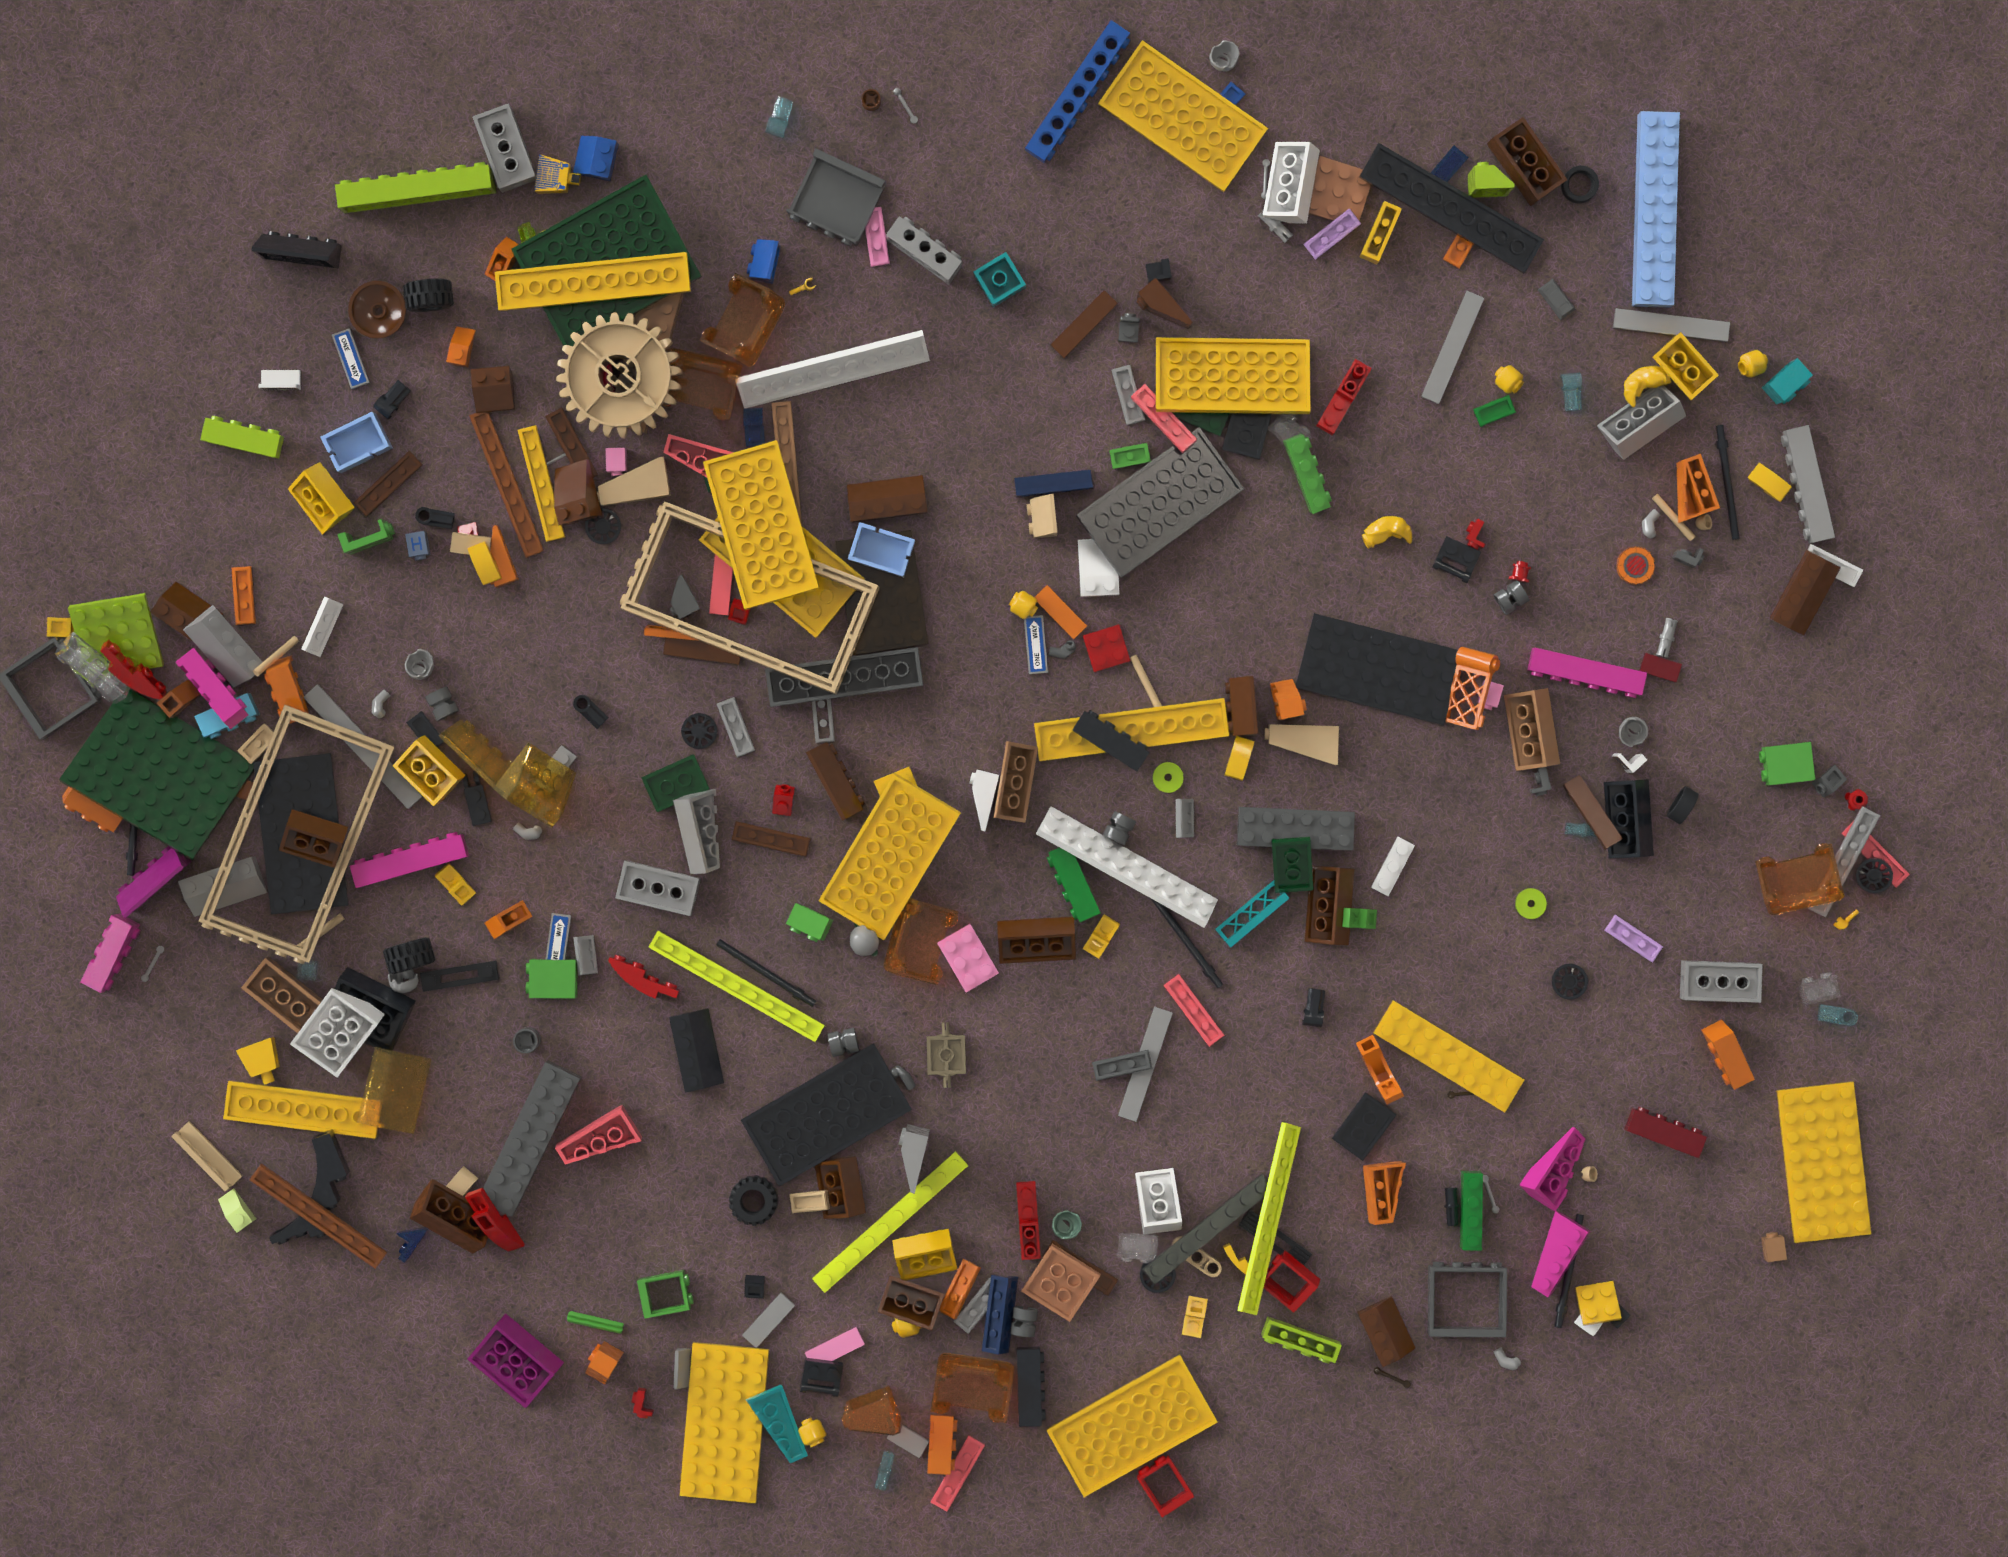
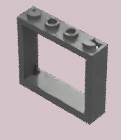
(24, 705)
(1453, 1331)

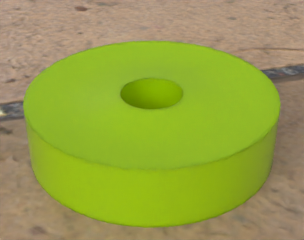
(1168, 768)
(1522, 907)

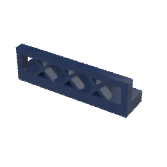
(1053, 483)
(999, 1314)

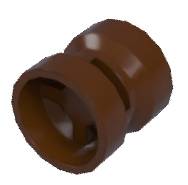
(871, 96)

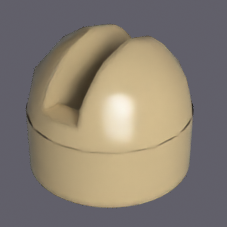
(1704, 522)
(1589, 1174)

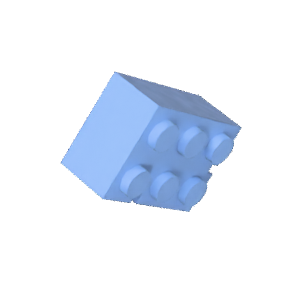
(356, 442)
(881, 550)

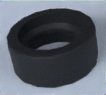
(1594, 184)
(1682, 805)

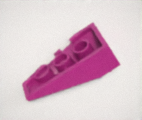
(1550, 1175)

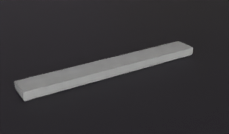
(391, 778)

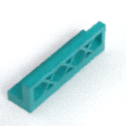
(1253, 922)

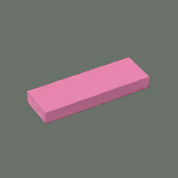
(877, 239)
(837, 1346)

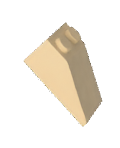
(1043, 516)

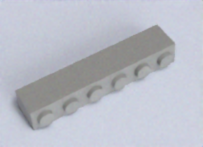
(1808, 484)

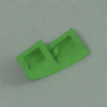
(1359, 918)

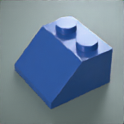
(596, 157)
(764, 261)

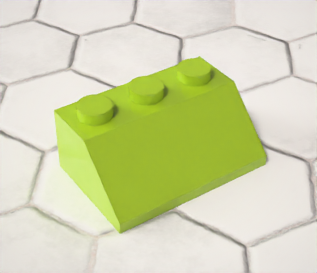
(1488, 181)

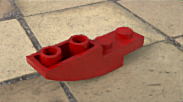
(1343, 397)
(137, 678)
(635, 976)
(1028, 1220)
(495, 1226)

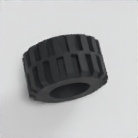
(428, 295)
(409, 955)
(761, 1185)

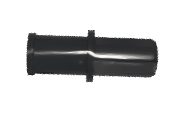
(1451, 1206)

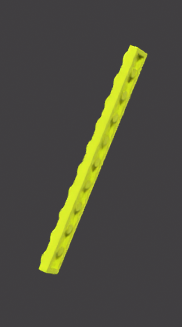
(736, 986)
(1269, 1218)
(890, 1222)

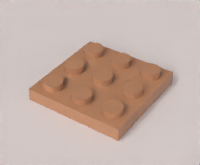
(1337, 190)
(1060, 1282)

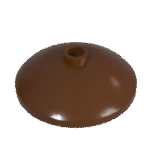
(367, 300)

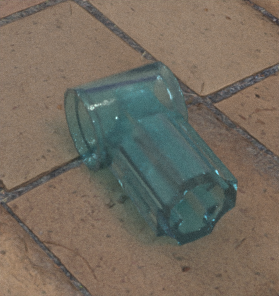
(779, 120)
(1572, 391)
(1835, 1015)

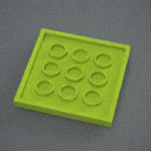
(123, 622)

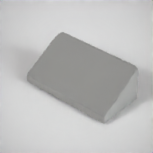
(682, 1368)

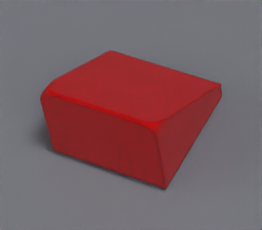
(738, 613)

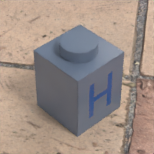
(418, 545)

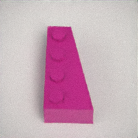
(212, 688)
(110, 953)
(1559, 1251)

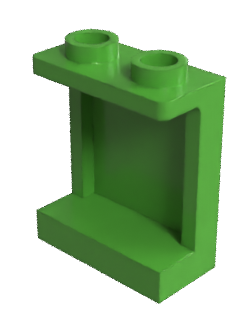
(351, 547)
(1787, 763)
(552, 978)

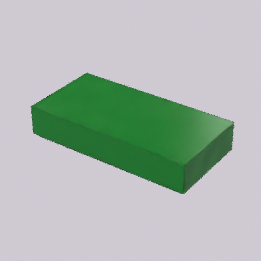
(1494, 410)

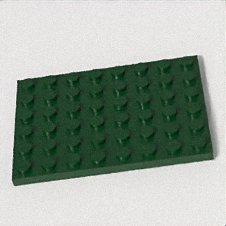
(615, 227)
(158, 773)

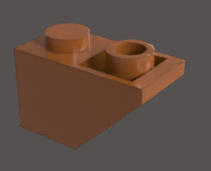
(179, 699)

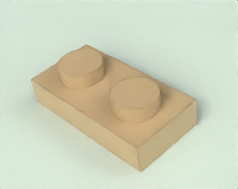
(256, 744)

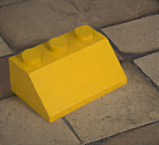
(1685, 366)
(320, 497)
(924, 1254)

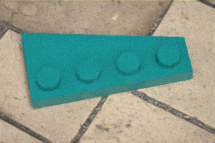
(777, 1418)

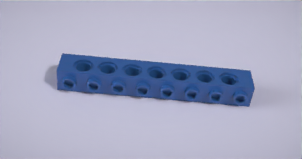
(1112, 32)

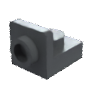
(1129, 328)
(1685, 557)
(1541, 778)
(1829, 781)

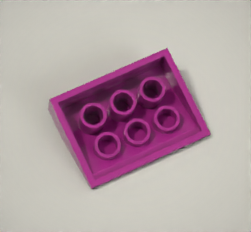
(150, 881)
(515, 1360)

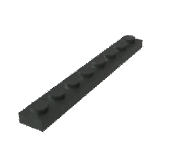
(1206, 1230)

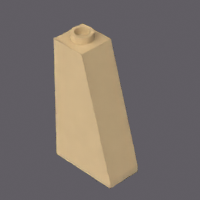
(639, 484)
(1307, 740)

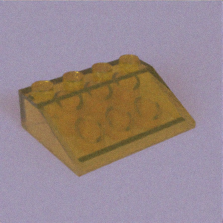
(476, 751)
(537, 784)
(393, 1090)

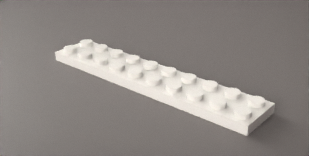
(833, 369)
(1127, 866)

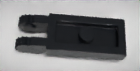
(476, 801)

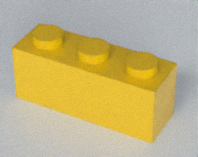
(1380, 232)

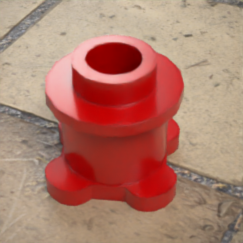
(1520, 572)
(1851, 798)

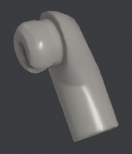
(1648, 524)
(377, 704)
(528, 834)
(1509, 1363)

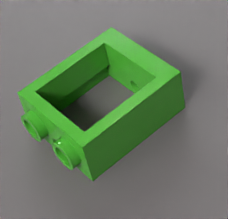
(644, 1293)

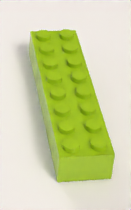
(415, 188)

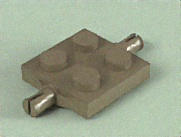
(946, 1055)

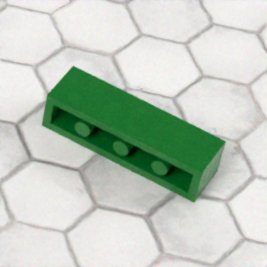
(1074, 883)
(1471, 1210)

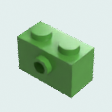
(809, 922)

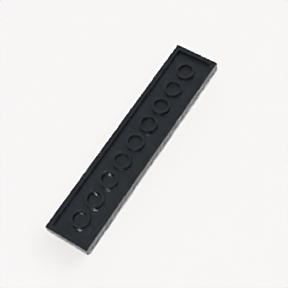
(1451, 208)

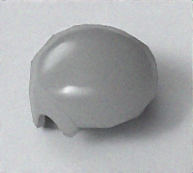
(1232, 56)
(416, 671)
(1636, 725)
(863, 941)
(397, 984)

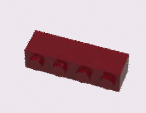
(1665, 1132)

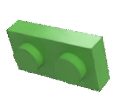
(1129, 456)

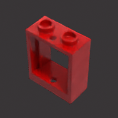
(1280, 1293)
(1174, 1502)

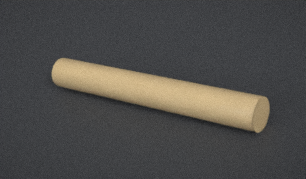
(1673, 517)
(275, 656)
(1145, 681)
(327, 927)

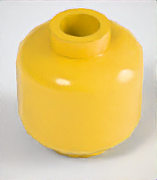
(1753, 363)
(1509, 379)
(1023, 605)
(905, 1329)
(812, 1432)

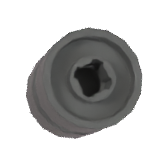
(1517, 594)
(442, 703)
(1119, 828)
(526, 1040)
(843, 1042)
(1024, 1321)

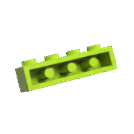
(242, 438)
(1301, 1339)

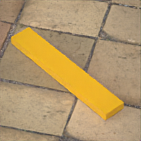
(540, 482)

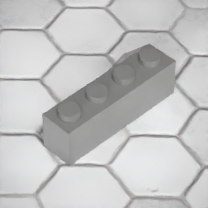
(698, 830)

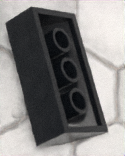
(1630, 813)
(696, 1050)

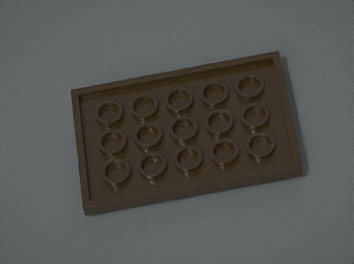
(897, 611)

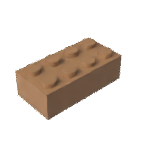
(282, 994)

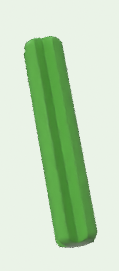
(595, 1322)

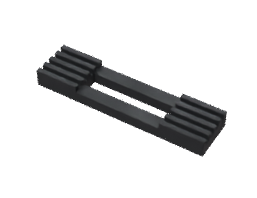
(432, 979)
(1250, 1224)

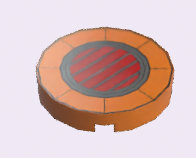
(1635, 565)

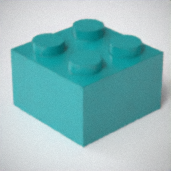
(999, 279)
(1788, 380)

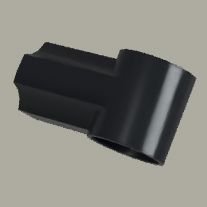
(392, 399)
(437, 518)
(591, 712)
(1314, 1008)

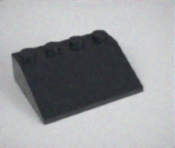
(298, 250)
(394, 1005)

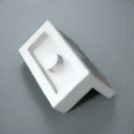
(280, 380)
(1631, 765)

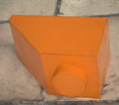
(502, 258)
(461, 347)
(508, 919)

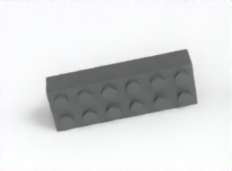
(1325, 828)

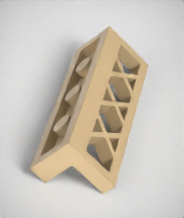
(207, 1156)

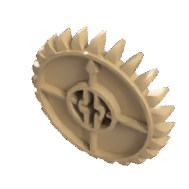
(590, 359)

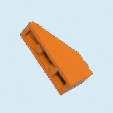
(502, 557)

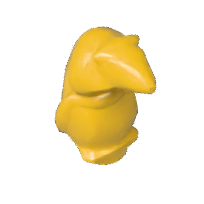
(1642, 378)
(1386, 527)

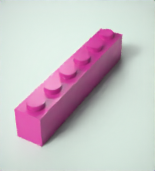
(1586, 671)
(409, 860)

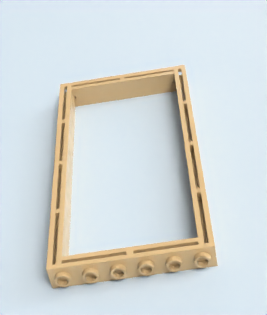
(644, 566)
(264, 940)

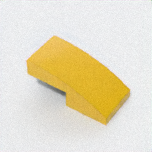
(1769, 482)
(484, 563)
(59, 627)
(1239, 758)
(455, 883)
(1101, 936)
(1241, 1264)
(1194, 1317)

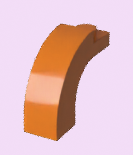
(1379, 1069)

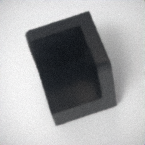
(1159, 270)

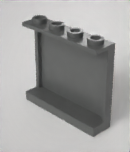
(836, 198)

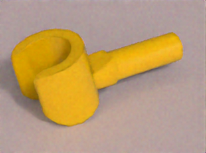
(803, 287)
(1842, 924)

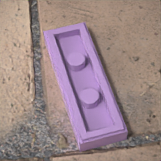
(1332, 233)
(1633, 938)

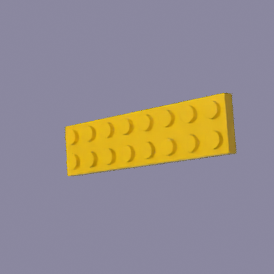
(1448, 1056)
(295, 1109)

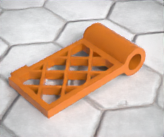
(1480, 664)

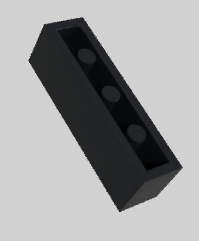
(1110, 740)
(1029, 1386)

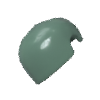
(1062, 1230)

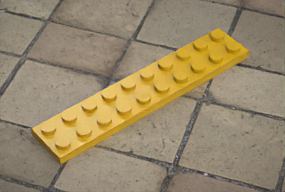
(592, 281)
(1148, 725)

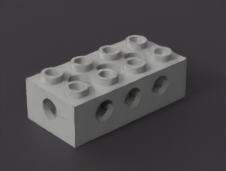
(517, 152)
(905, 227)
(647, 896)
(1729, 991)

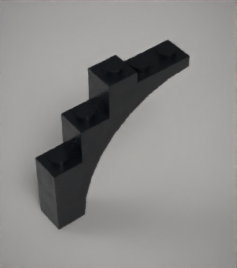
(330, 1167)

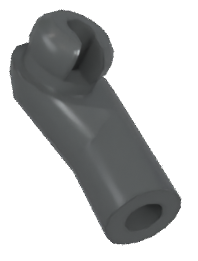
(1063, 652)
(905, 1076)

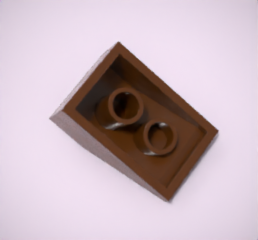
(1160, 303)
(575, 494)

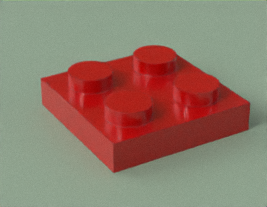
(1106, 648)

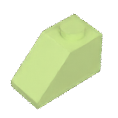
(236, 1210)

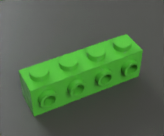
(1307, 474)

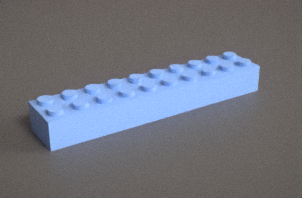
(1655, 209)

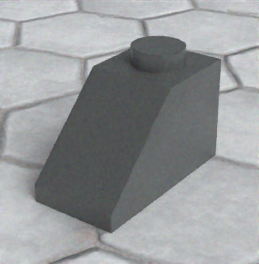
(683, 600)

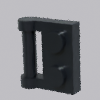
(1459, 553)
(823, 1371)

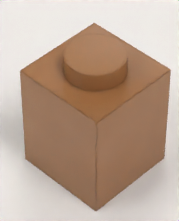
(1774, 1247)

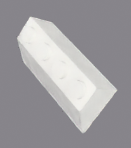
(1291, 181)

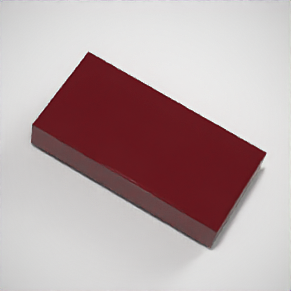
(1660, 667)

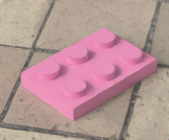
(967, 957)

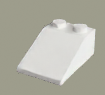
(1095, 571)
(983, 790)
(1158, 1201)

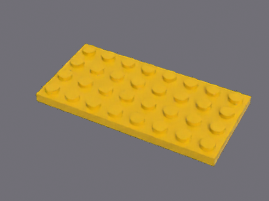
(1182, 116)
(1233, 375)
(761, 525)
(810, 609)
(889, 856)
(1823, 1162)
(1131, 1425)
(720, 1426)

